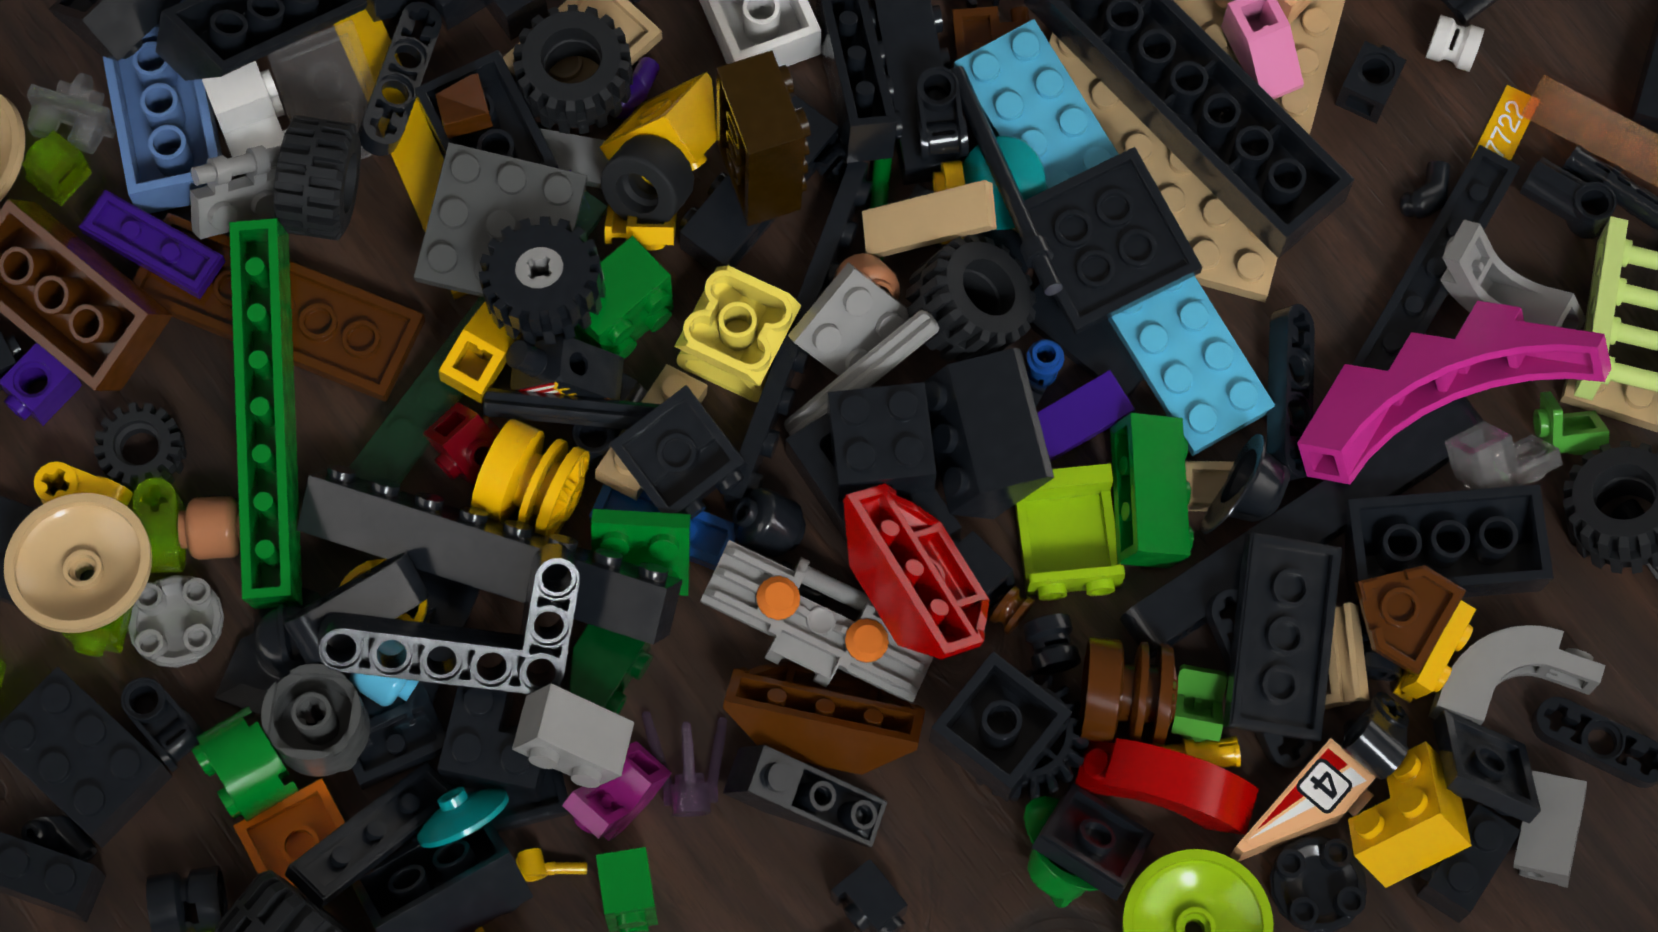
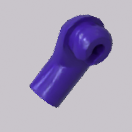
(643, 79)

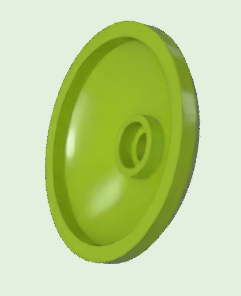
(1197, 889)

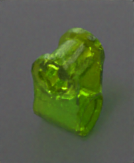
(161, 525)

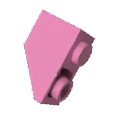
(1263, 44)

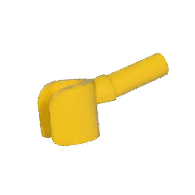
(534, 867)

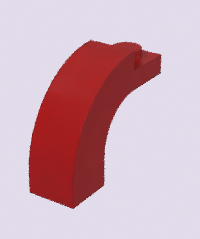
(1169, 780)

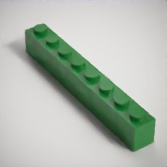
(265, 414)

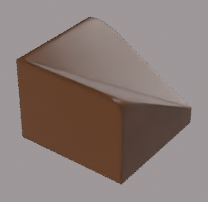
(464, 107)

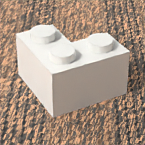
(246, 109)

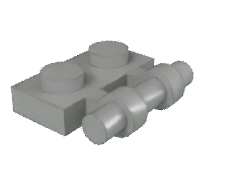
(234, 199)

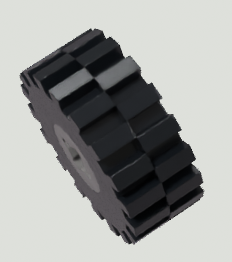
(542, 302)

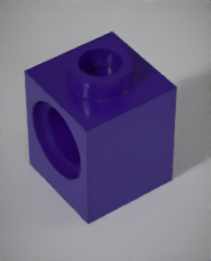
(35, 366)

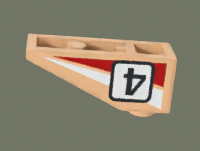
(1313, 801)

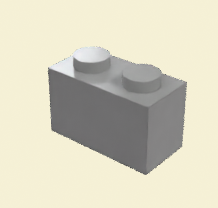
(573, 736)

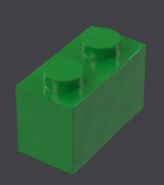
(627, 890)

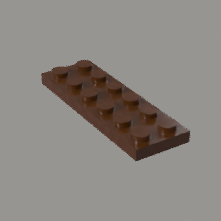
(334, 325)

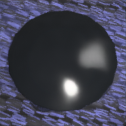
(1318, 884)

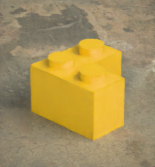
(1415, 825)

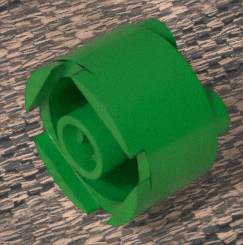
(244, 765)

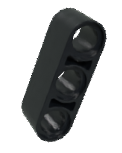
(380, 592)

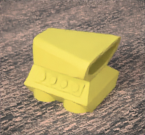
(736, 331)

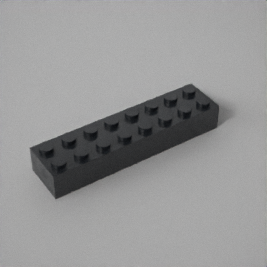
(1205, 112)

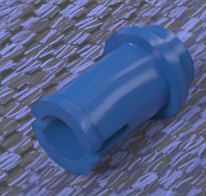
(1040, 370)

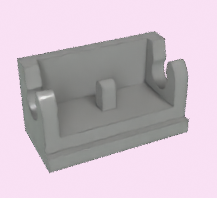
(1550, 840)

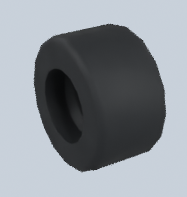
(658, 163)

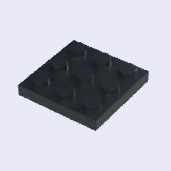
(1111, 240)

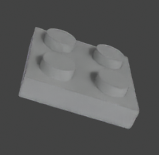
(848, 320)

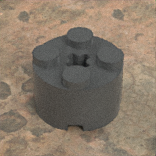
(298, 700)

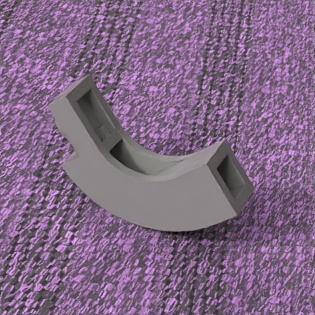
(1480, 275)
(1509, 654)

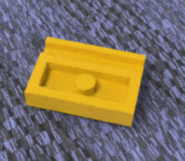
(650, 236)
(1435, 670)

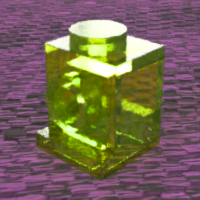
(49, 161)

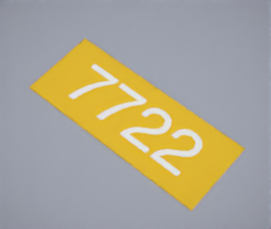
(1506, 124)

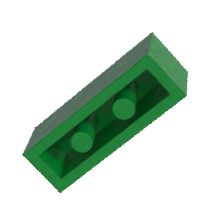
(1150, 491)

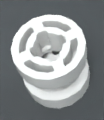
(1464, 47)

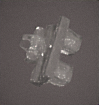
(72, 105)

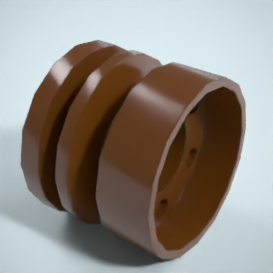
(1127, 691)

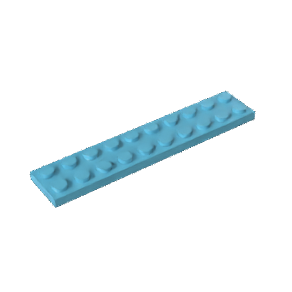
(1171, 336)

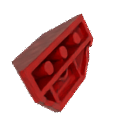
(913, 574)

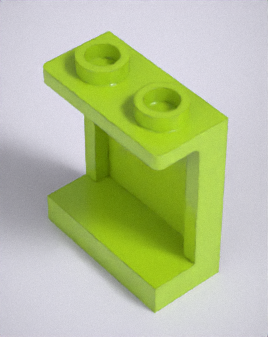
(1070, 535)

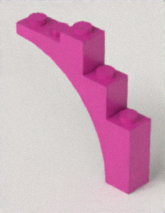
(1430, 371)

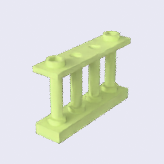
(1610, 291)

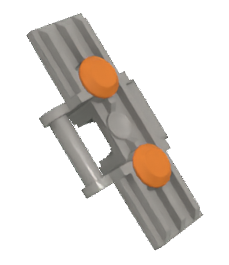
(808, 633)

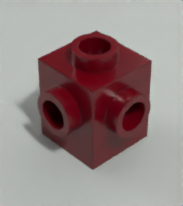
(462, 442)

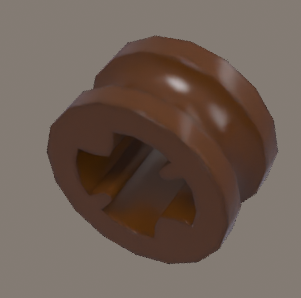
(1011, 610)

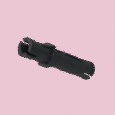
(1629, 194)

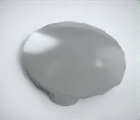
(176, 621)

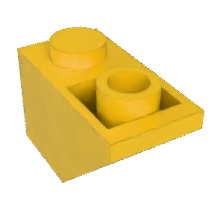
(477, 356)

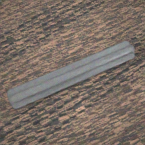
(870, 367)

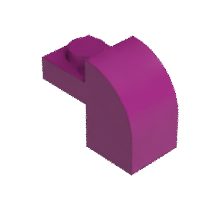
(614, 805)

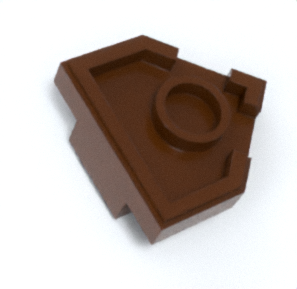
(1407, 613)

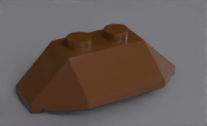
(834, 727)

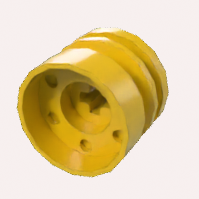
(523, 477)

